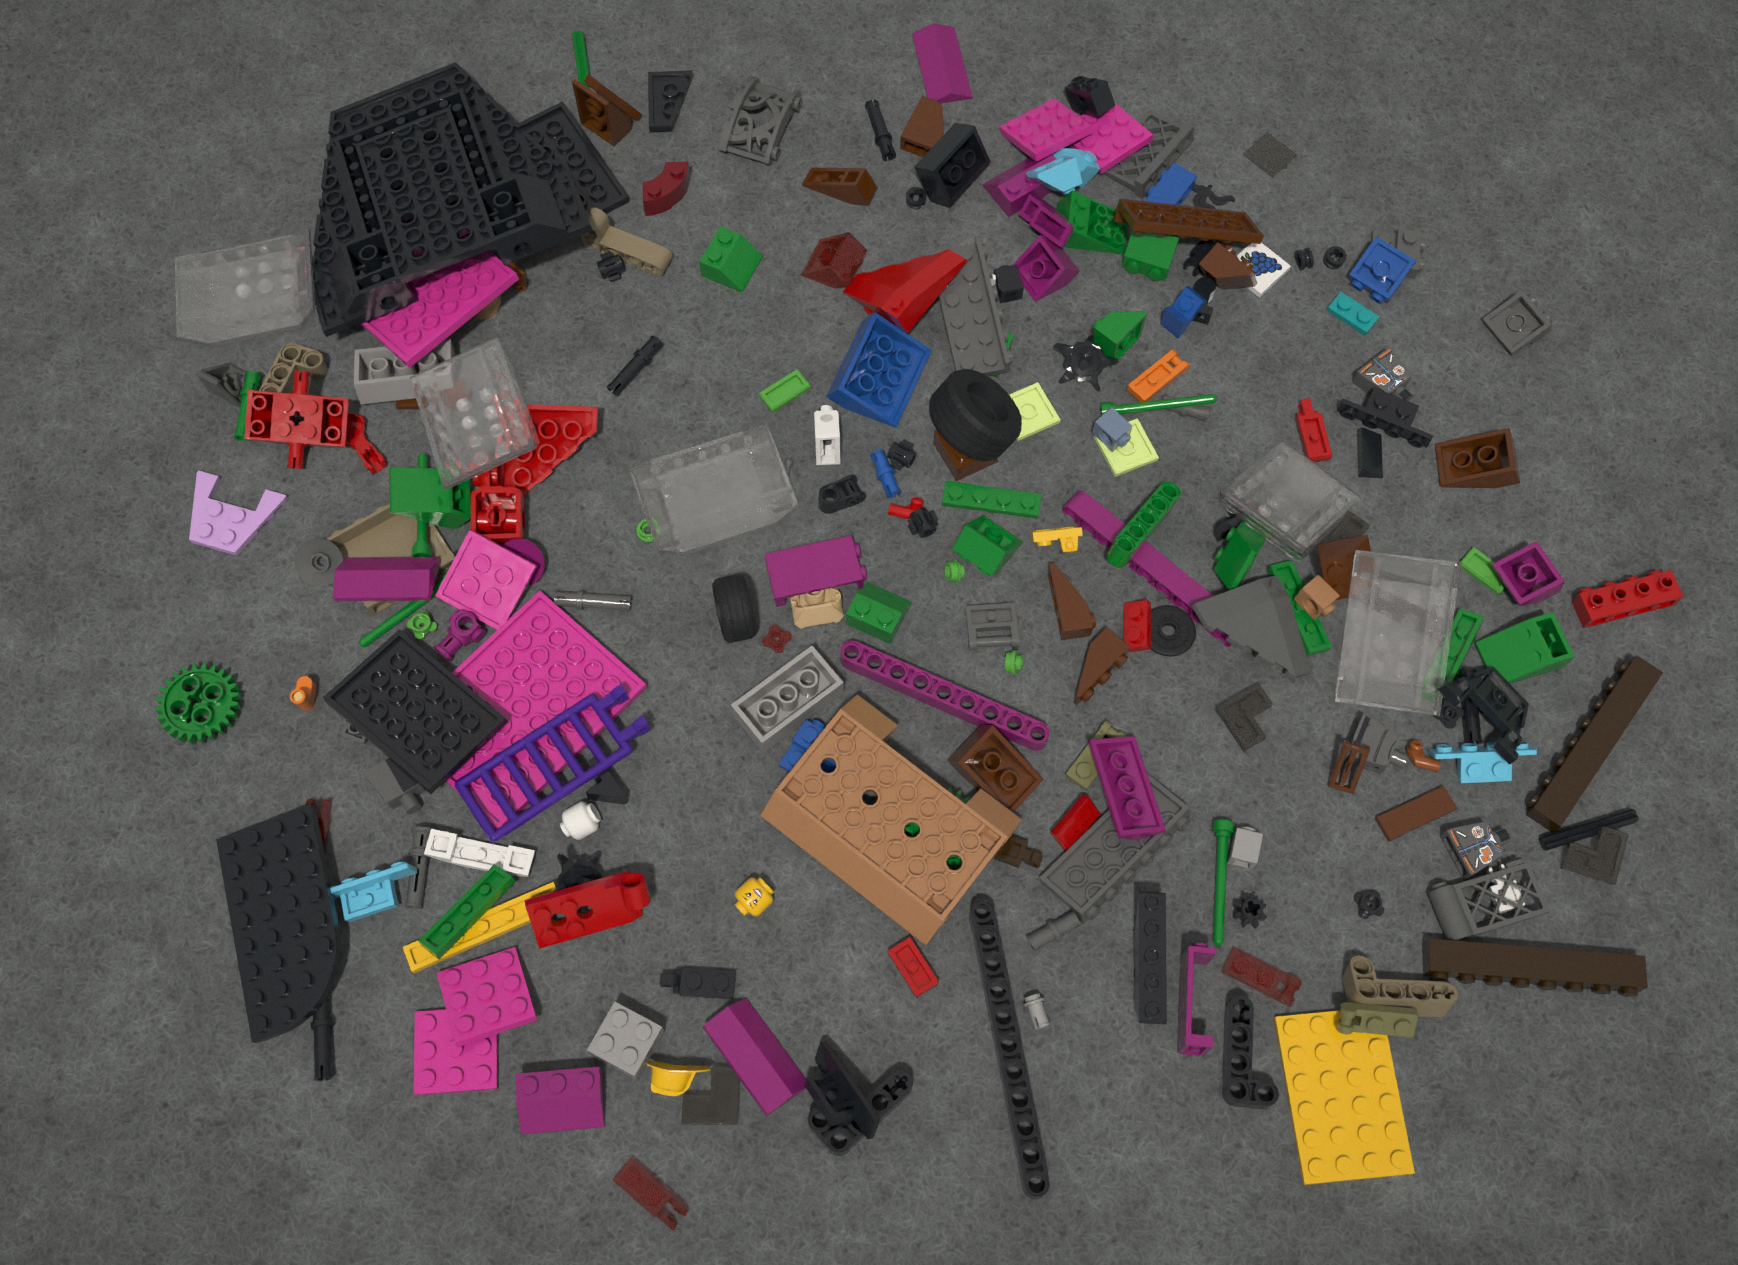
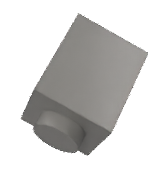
(1245, 848)

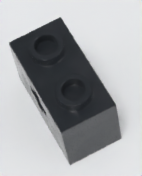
(1089, 96)

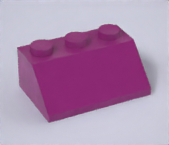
(1013, 186)
(560, 1100)

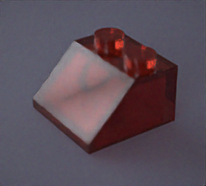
(835, 260)

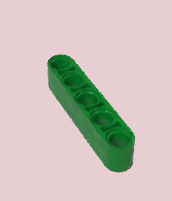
(1143, 524)

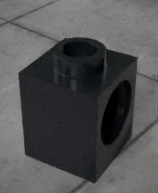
(1008, 283)

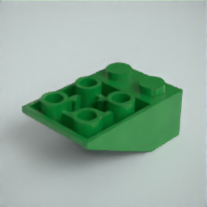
(1093, 225)
(421, 496)
(1527, 649)

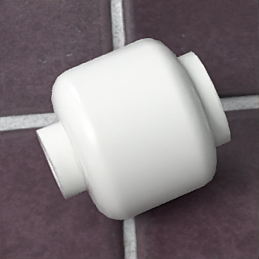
(580, 820)

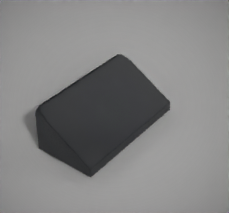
(1369, 454)

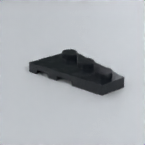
(666, 97)

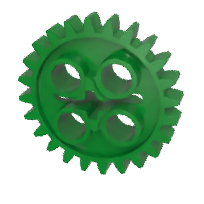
(219, 709)

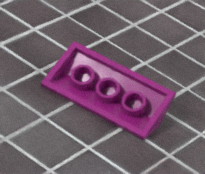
(941, 63)
(385, 579)
(1127, 787)
(755, 1056)

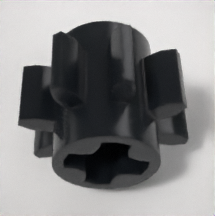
(610, 266)
(901, 454)
(922, 522)
(1248, 918)

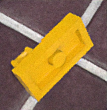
(1067, 537)

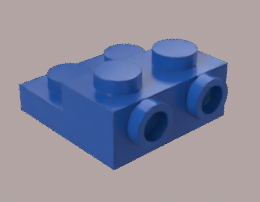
(1381, 270)
(800, 744)

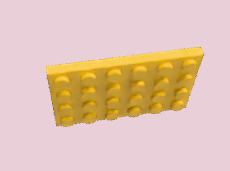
(1342, 1100)

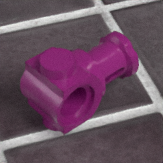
(457, 636)

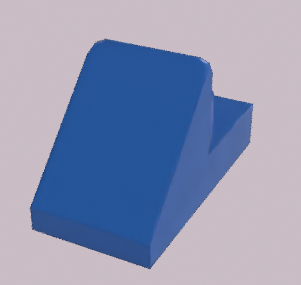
(1182, 312)

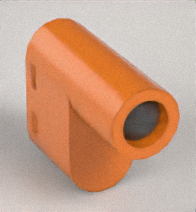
(305, 693)

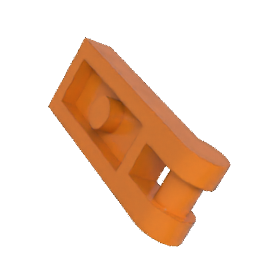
(1157, 376)

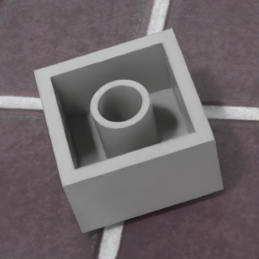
(626, 1041)

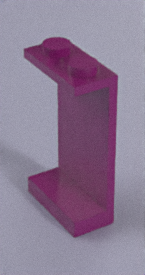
(814, 568)
(1186, 1042)

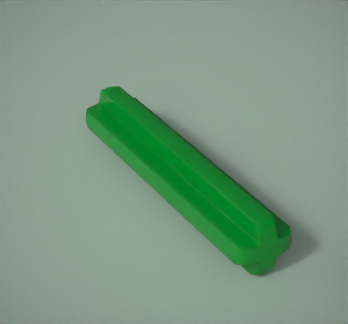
(580, 56)

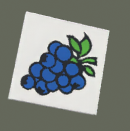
(1266, 265)

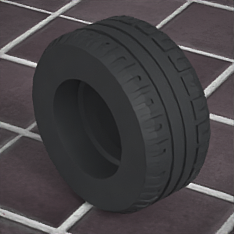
(975, 415)

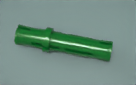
(251, 382)

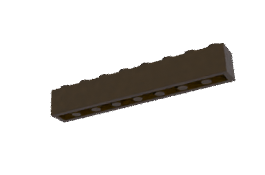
(1593, 744)
(1535, 966)

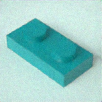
(1353, 313)

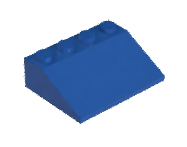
(879, 371)

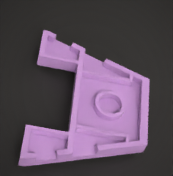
(227, 525)

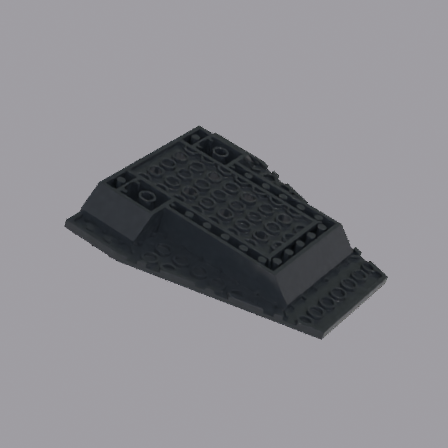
(503, 181)

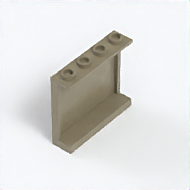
(388, 536)

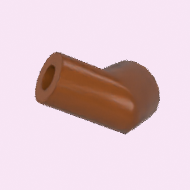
(520, 285)
(1419, 759)

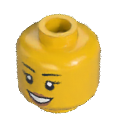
(753, 897)

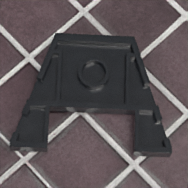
(1497, 701)

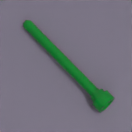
(1159, 404)
(421, 547)
(397, 617)
(1223, 831)

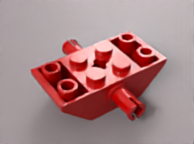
(273, 413)

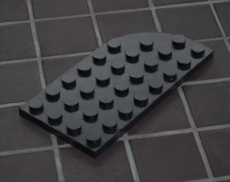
(281, 919)

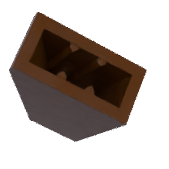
(923, 127)

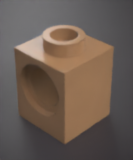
(1317, 598)

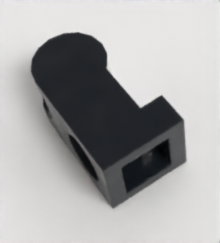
(1206, 288)

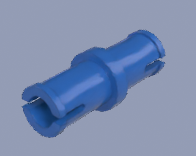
(885, 473)

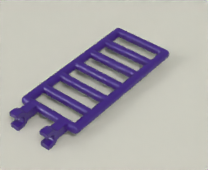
(622, 738)

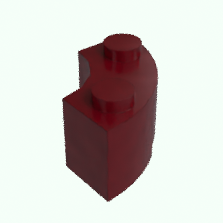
(666, 189)

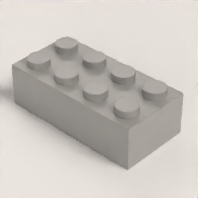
(384, 377)
(787, 698)

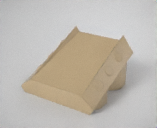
(817, 608)

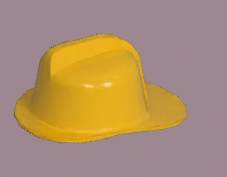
(672, 1079)

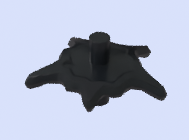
(1084, 361)
(577, 873)

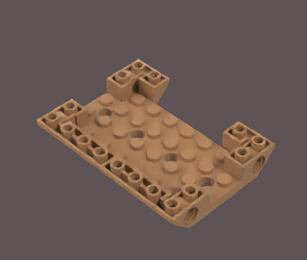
(868, 842)

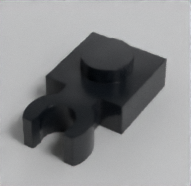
(1198, 254)

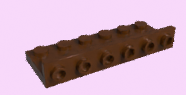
(1188, 221)

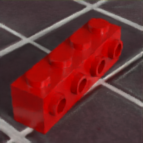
(1627, 598)

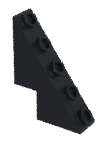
(1150, 959)

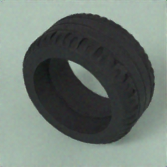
(734, 608)

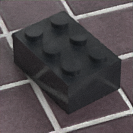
(952, 164)

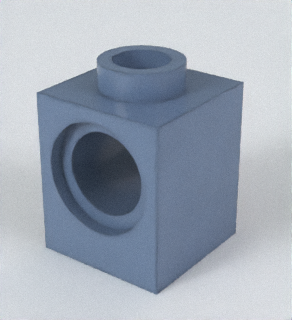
(1112, 430)

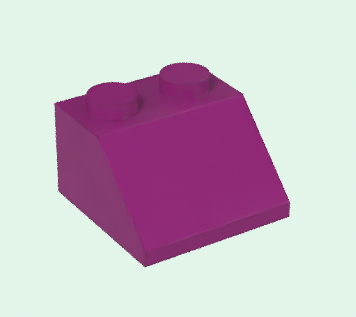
(1045, 268)
(1529, 575)

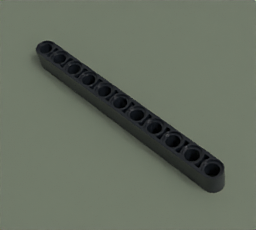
(1008, 1059)

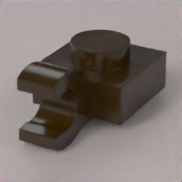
(1015, 851)

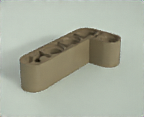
(629, 247)
(285, 367)
(1428, 997)

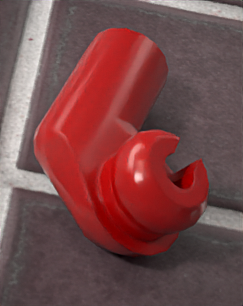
(905, 511)

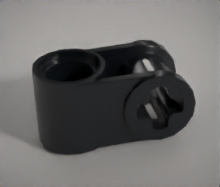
(844, 492)

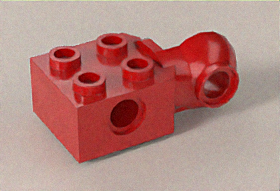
(497, 510)

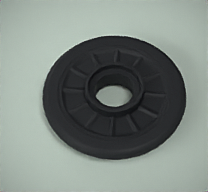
(1184, 631)

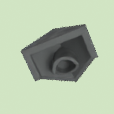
(224, 381)

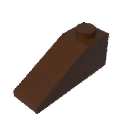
(844, 184)
(1070, 608)

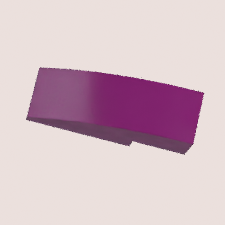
(1047, 220)

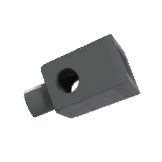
(1381, 743)

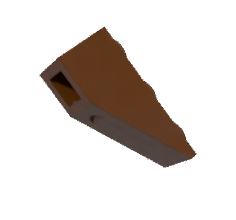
(1102, 656)

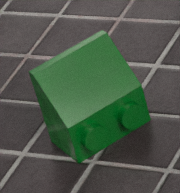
(1150, 254)
(729, 260)
(1118, 332)
(986, 545)
(1238, 555)
(877, 612)

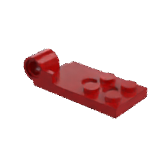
(612, 901)

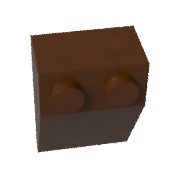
(600, 115)
(1478, 461)
(995, 767)

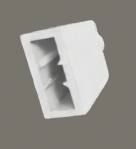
(827, 429)

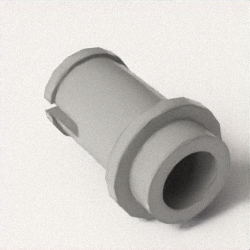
(1037, 1011)

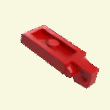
(1312, 432)

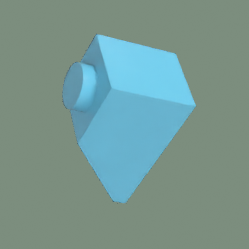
(1086, 162)
(1058, 175)

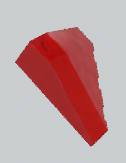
(906, 289)
(559, 433)

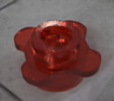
(777, 646)

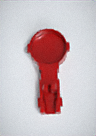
(357, 440)

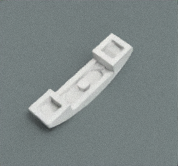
(478, 854)

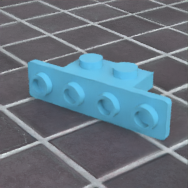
(1479, 762)
(371, 893)

